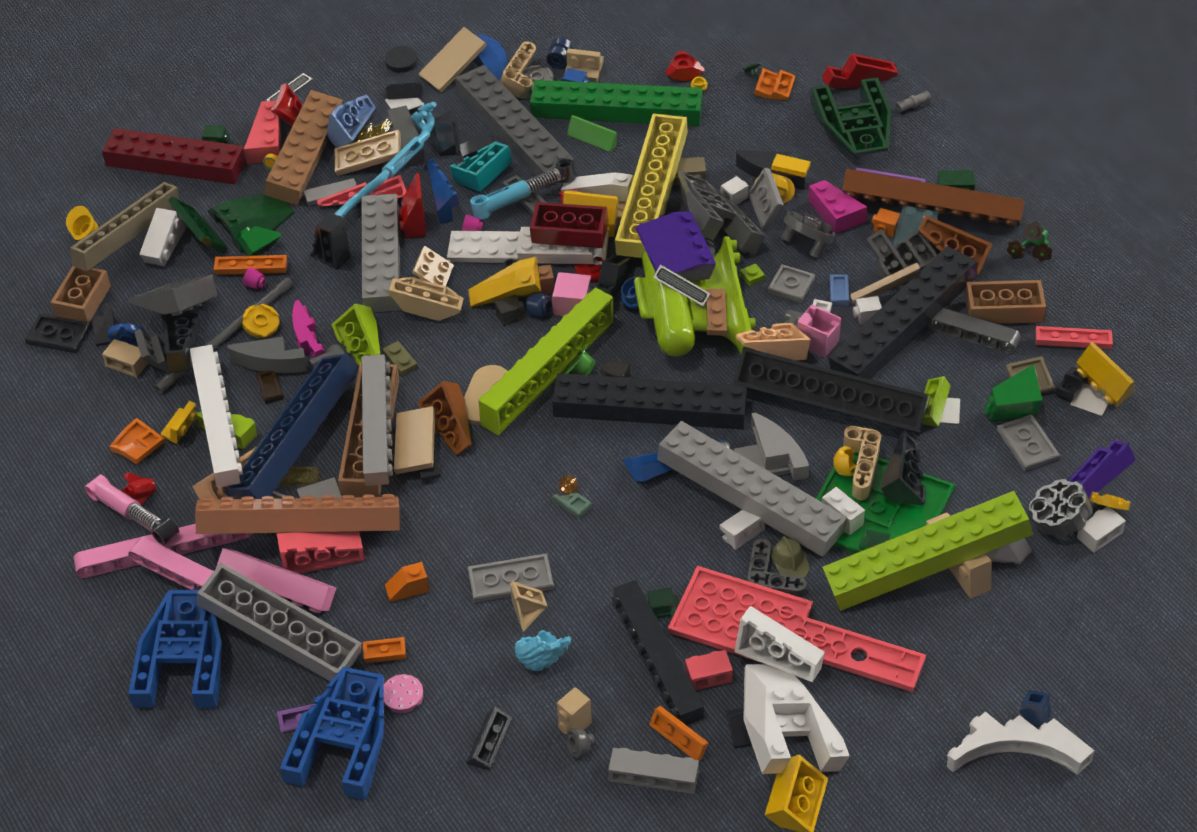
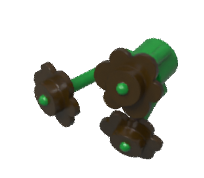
(1037, 235)

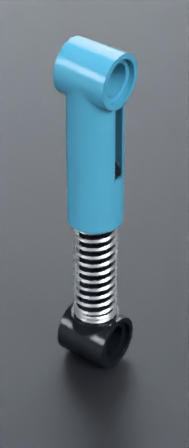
(484, 205)

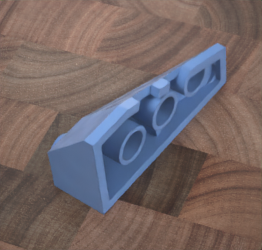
(348, 120)

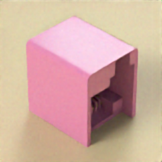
(569, 291)
(821, 328)

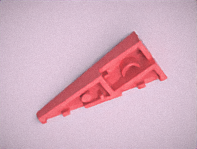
(390, 186)

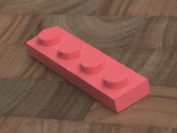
(1073, 337)

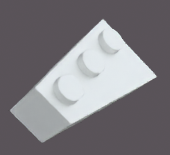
(162, 237)

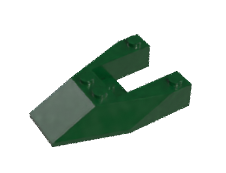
(860, 127)

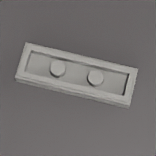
(317, 193)

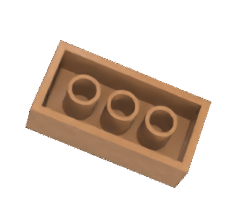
(1006, 301)

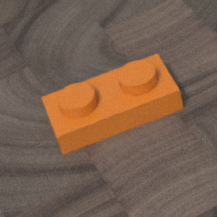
(384, 650)

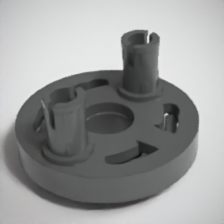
(811, 227)

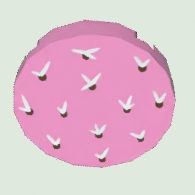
(403, 693)

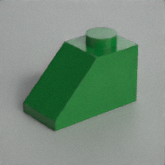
(256, 239)

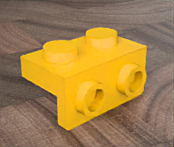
(180, 423)

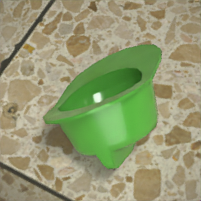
(581, 364)

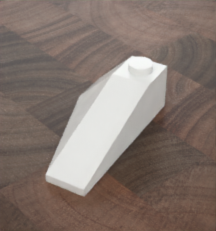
(603, 184)

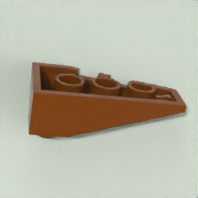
(944, 235)

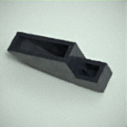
(755, 161)
(613, 274)

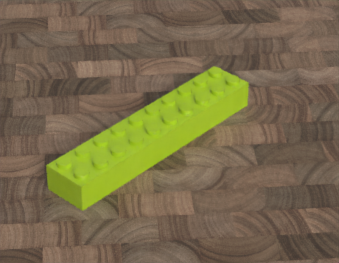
(543, 361)
(928, 550)

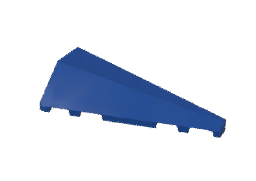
(442, 192)
(646, 466)

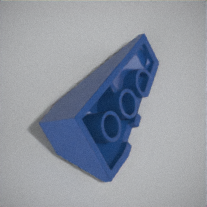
(492, 56)

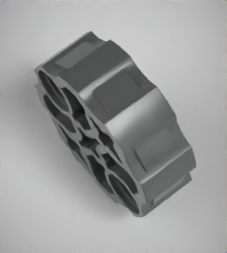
(1060, 508)

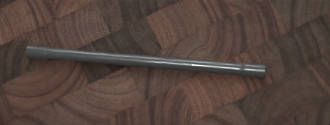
(279, 290)

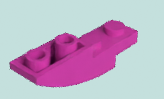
(305, 331)

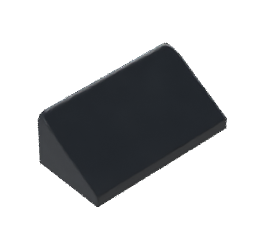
(403, 90)

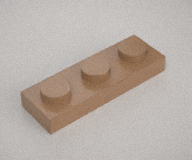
(716, 312)

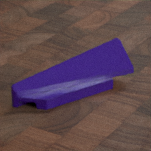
(1103, 466)

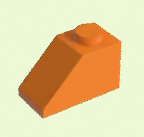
(407, 582)

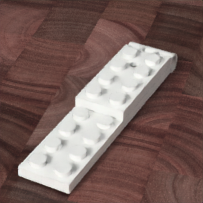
(504, 245)

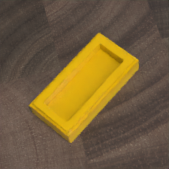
(790, 165)

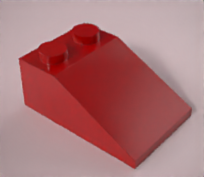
(413, 211)

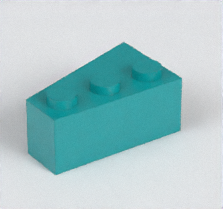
(483, 167)

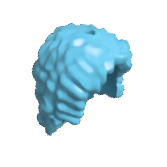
(541, 650)

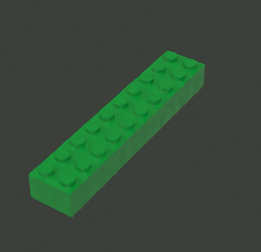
(614, 101)

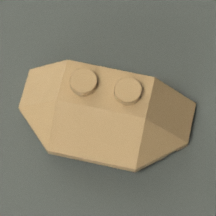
(425, 298)

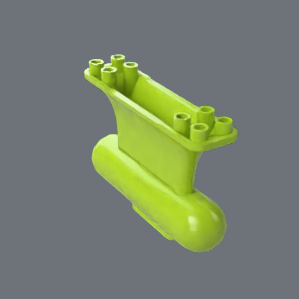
(679, 316)

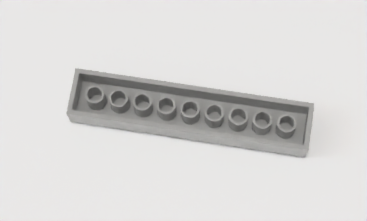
(752, 488)

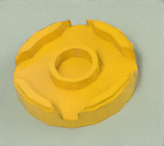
(260, 321)
(1110, 501)

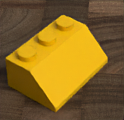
(610, 202)
(1105, 375)
(797, 796)

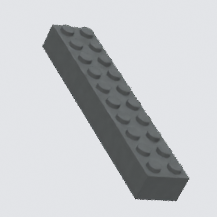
(510, 121)

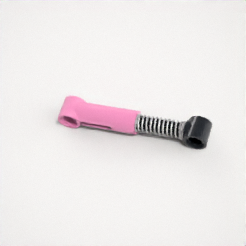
(102, 490)

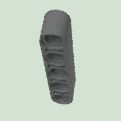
(975, 330)

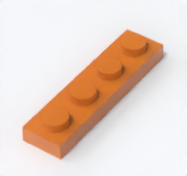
(241, 264)

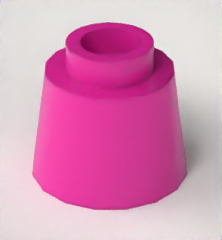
(472, 224)
(254, 279)

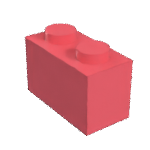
(709, 670)

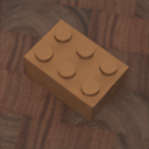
(80, 294)

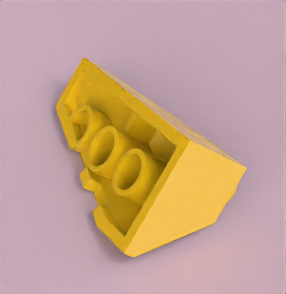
(516, 279)

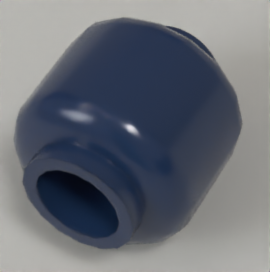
(538, 305)

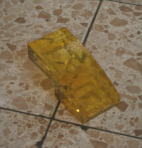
(372, 131)

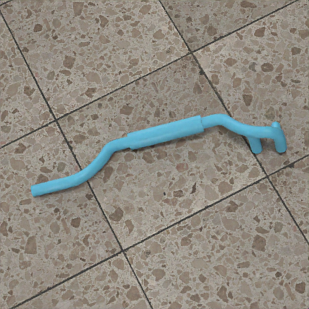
(399, 159)

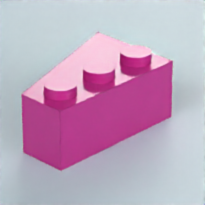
(836, 206)

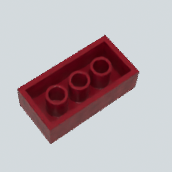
(569, 225)

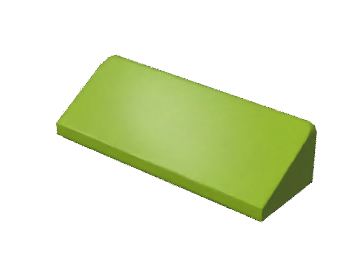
(938, 389)

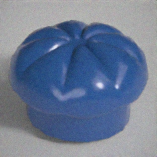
(628, 294)

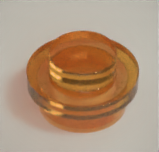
(568, 484)

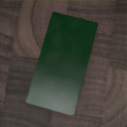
(197, 224)

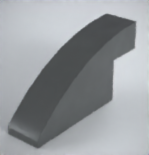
(268, 355)

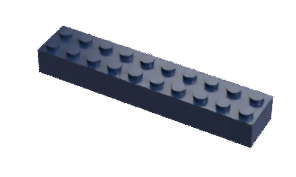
(294, 427)

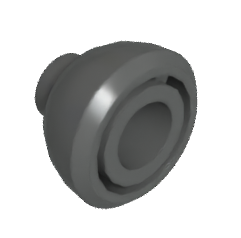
(579, 742)

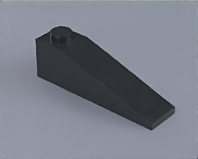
(902, 475)

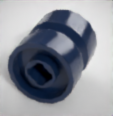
(557, 54)

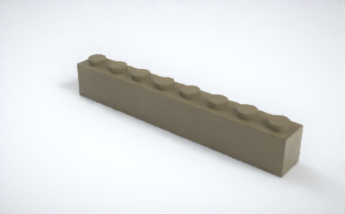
(121, 227)

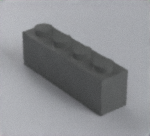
(402, 121)

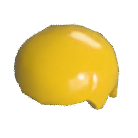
(843, 461)

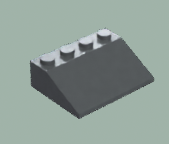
(177, 296)

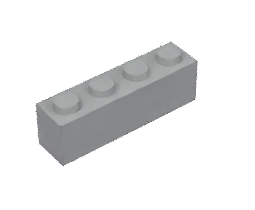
(653, 770)

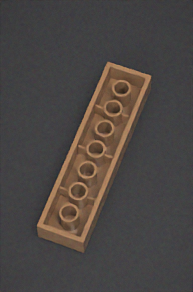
(301, 149)
(351, 475)

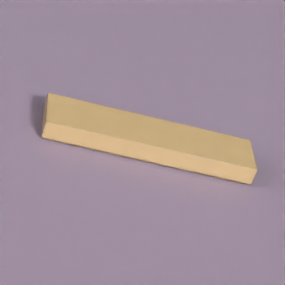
(887, 283)

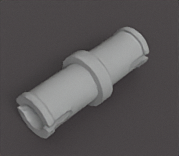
(913, 101)

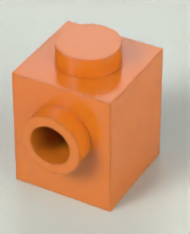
(887, 221)

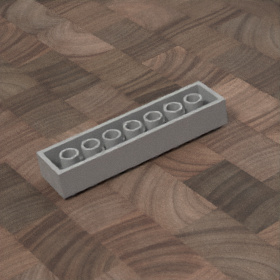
(380, 250)
(278, 622)

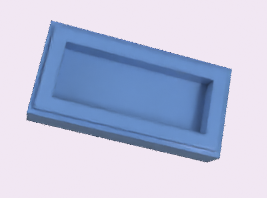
(839, 290)

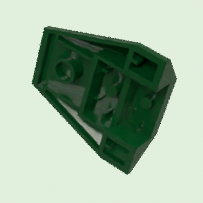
(251, 212)

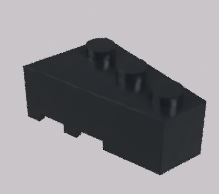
(331, 241)

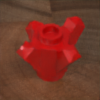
(138, 487)

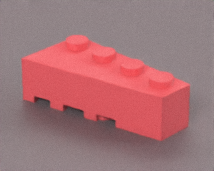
(319, 550)

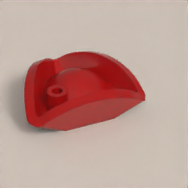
(684, 67)

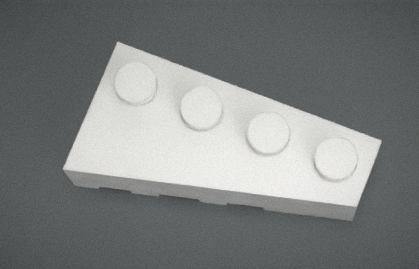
(777, 646)

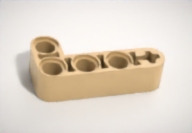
(513, 75)
(867, 444)

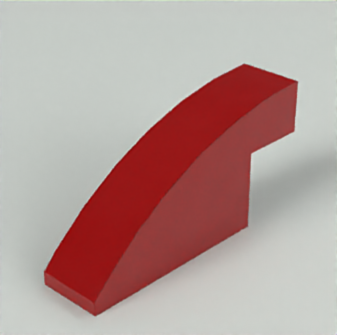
(858, 69)

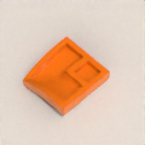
(136, 441)

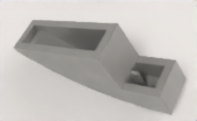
(778, 448)

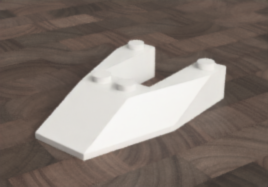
(782, 707)

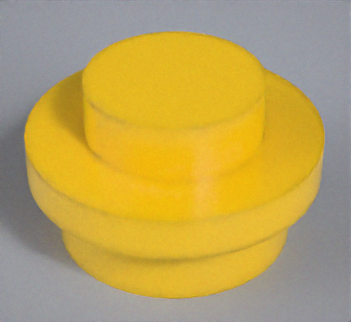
(699, 82)

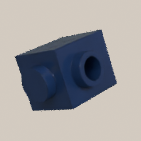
(1036, 707)

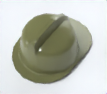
(789, 558)

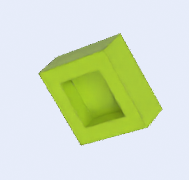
(752, 274)

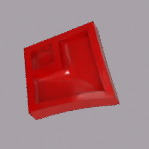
(287, 105)

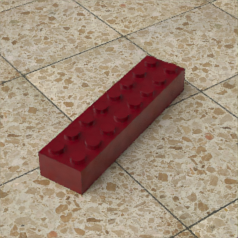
(174, 156)

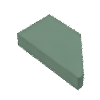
(573, 503)

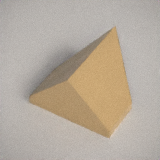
(527, 603)

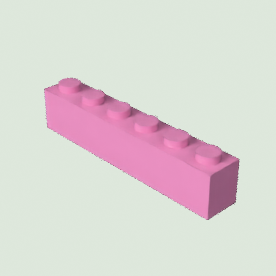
(280, 580)

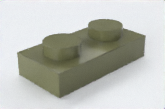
(398, 355)

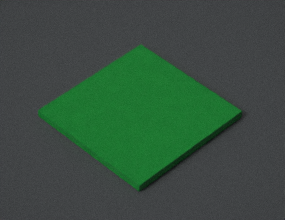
(883, 513)

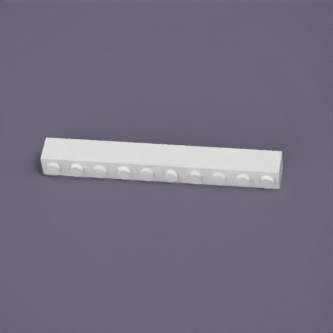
(215, 417)

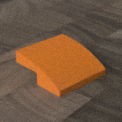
(774, 85)

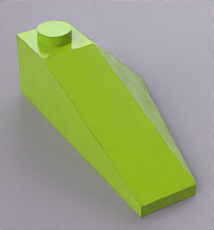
(358, 332)

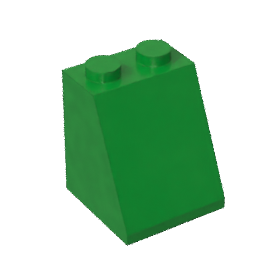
(1015, 397)

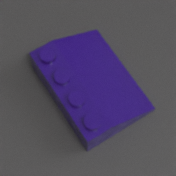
(677, 245)

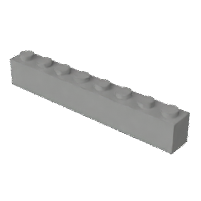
(375, 420)

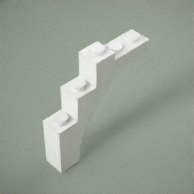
(1018, 735)

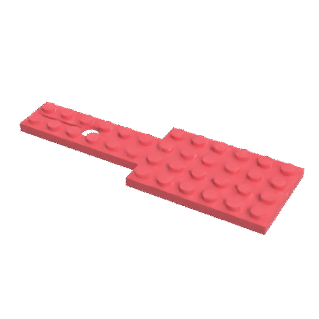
(717, 601)

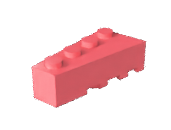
(264, 135)

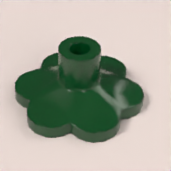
(752, 68)

